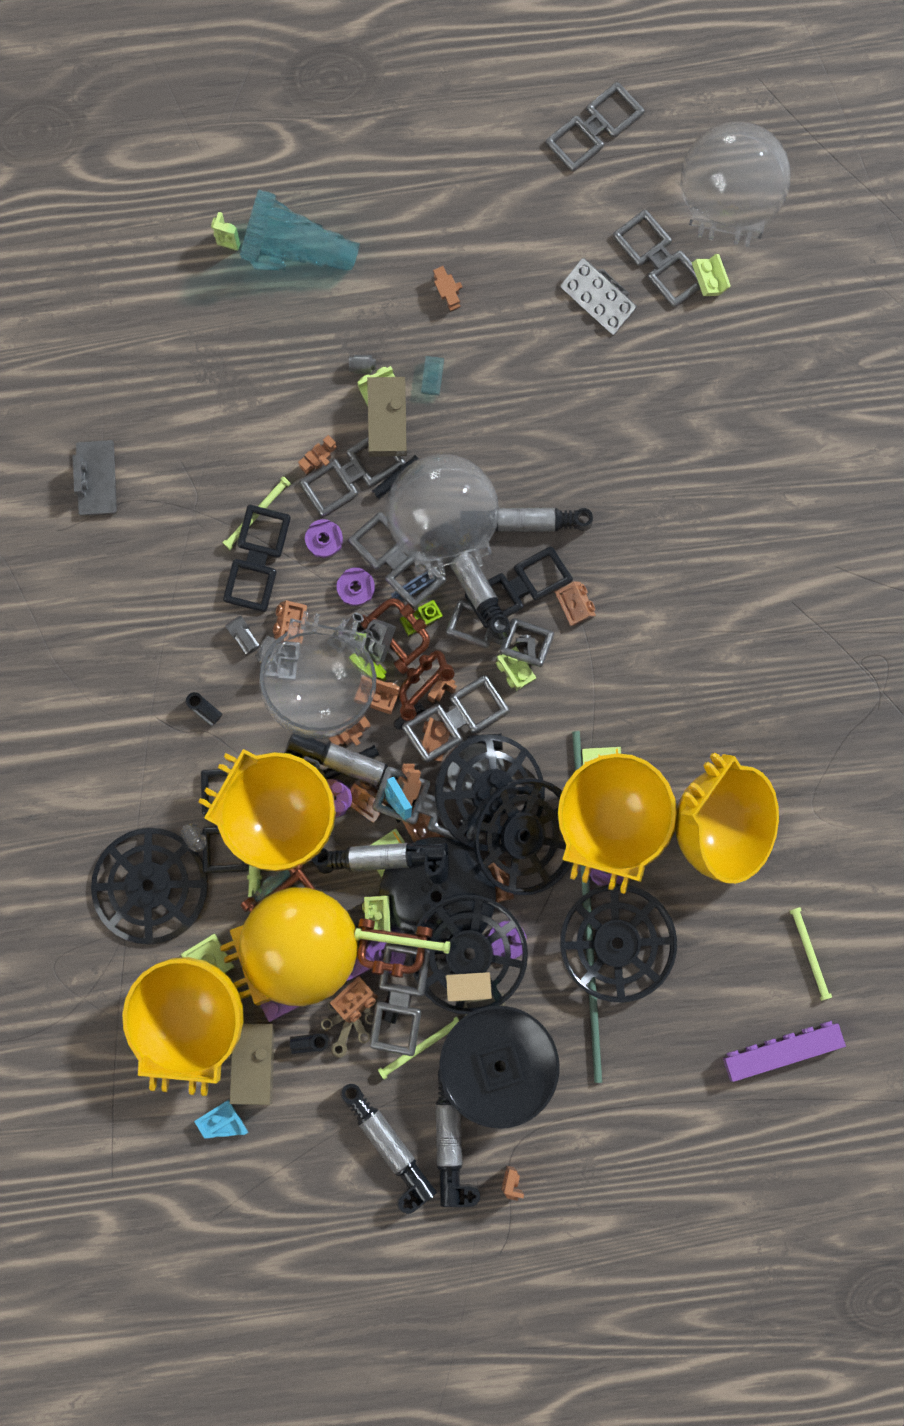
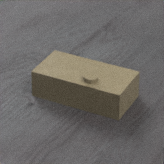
(386, 416)
(253, 1065)

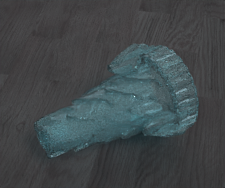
(280, 234)

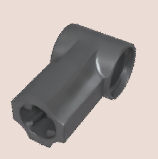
(240, 631)

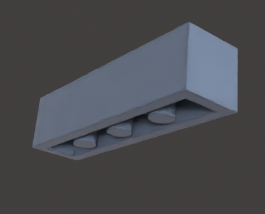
(415, 586)

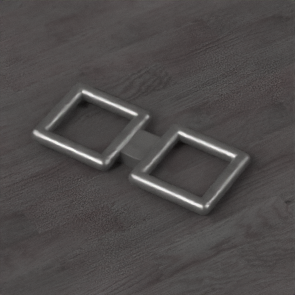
(595, 126)
(658, 256)
(349, 474)
(396, 561)
(505, 643)
(455, 718)
(424, 804)
(399, 1001)

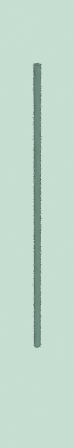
(589, 952)

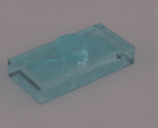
(432, 375)
(270, 884)

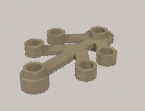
(346, 1029)

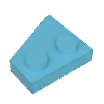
(397, 799)
(221, 1122)

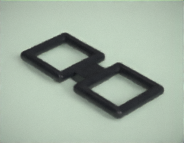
(256, 558)
(522, 585)
(207, 831)

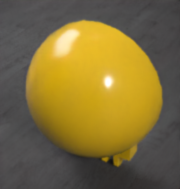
(272, 810)
(616, 817)
(727, 820)
(294, 948)
(182, 1022)

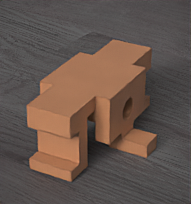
(447, 288)
(318, 455)
(353, 735)
(412, 784)

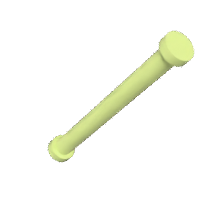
(264, 504)
(402, 941)
(810, 954)
(419, 1048)

